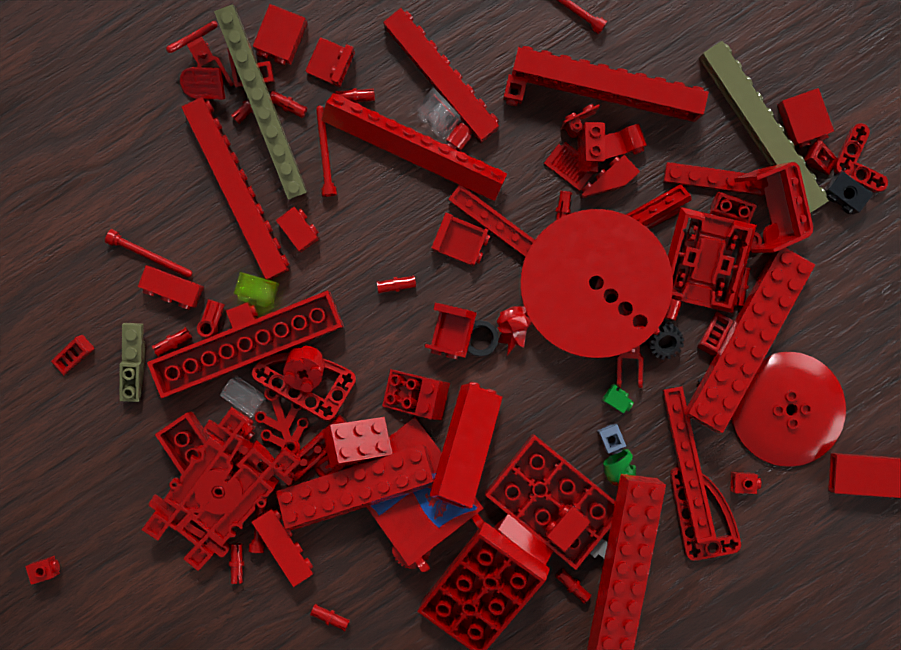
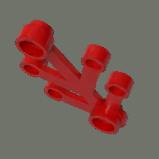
(283, 424)

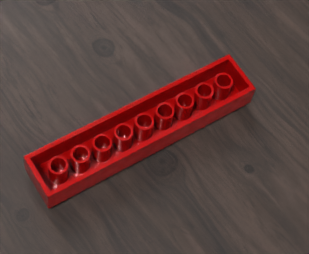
(610, 84)
(749, 339)
(245, 344)
(626, 563)

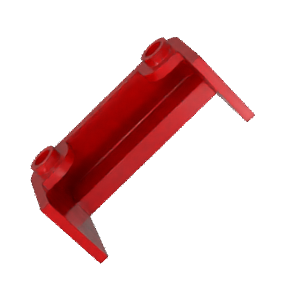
(786, 205)

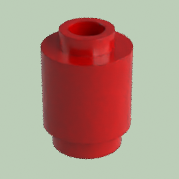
(459, 137)

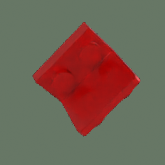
(330, 61)

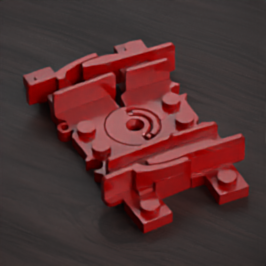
(209, 517)

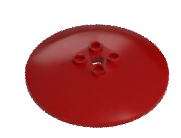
(818, 415)

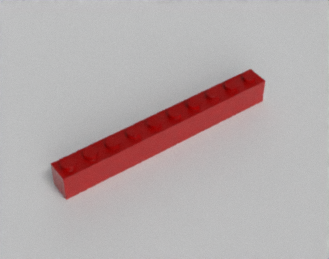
(413, 146)
(235, 188)

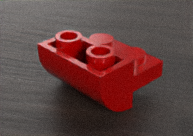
(732, 208)

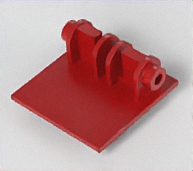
(573, 122)

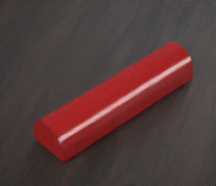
(312, 452)

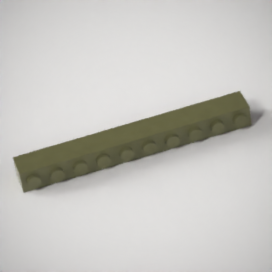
(260, 101)
(757, 117)

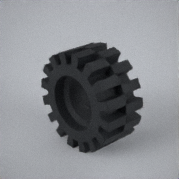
(669, 349)

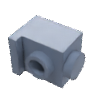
(618, 444)

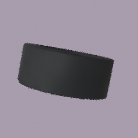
(494, 342)

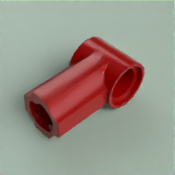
(211, 316)

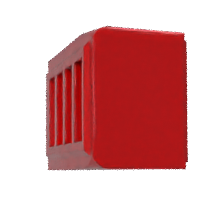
(82, 347)
(708, 348)

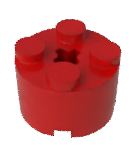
(304, 368)

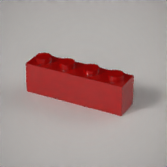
(282, 547)

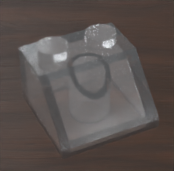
(438, 114)

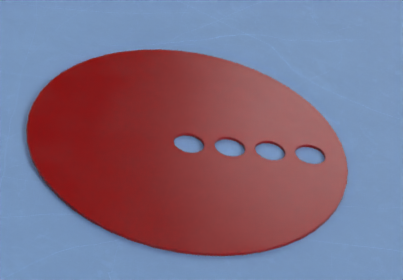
(605, 246)

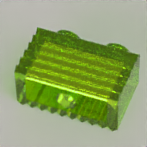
(257, 289)

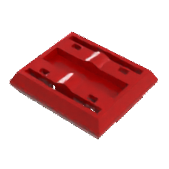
(708, 258)

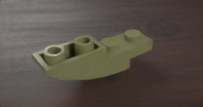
(132, 362)

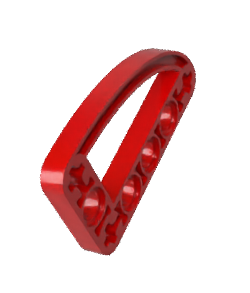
(329, 402)
(684, 523)

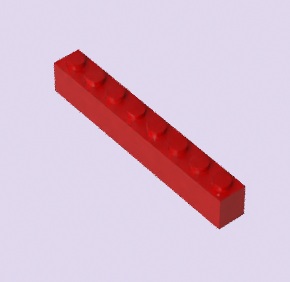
(441, 75)

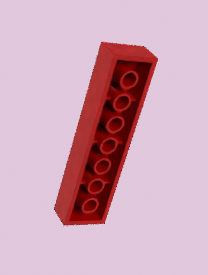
(356, 487)

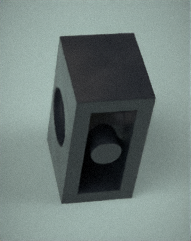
(858, 194)

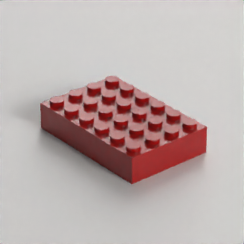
(539, 486)
(483, 589)

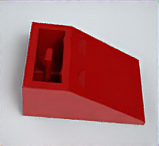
(416, 395)

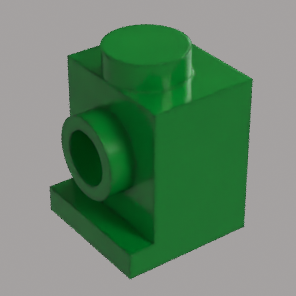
(618, 399)

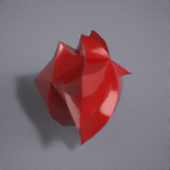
(513, 326)

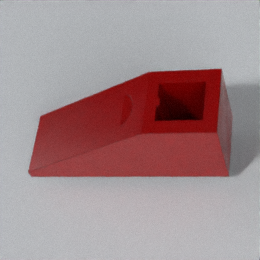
(616, 177)

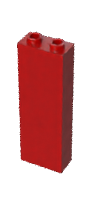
(466, 445)
(865, 475)

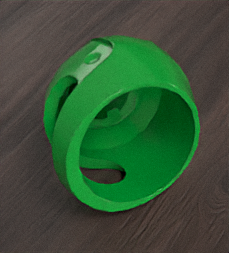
(614, 469)

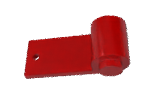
(625, 141)

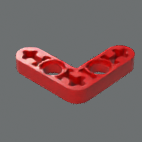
(852, 165)

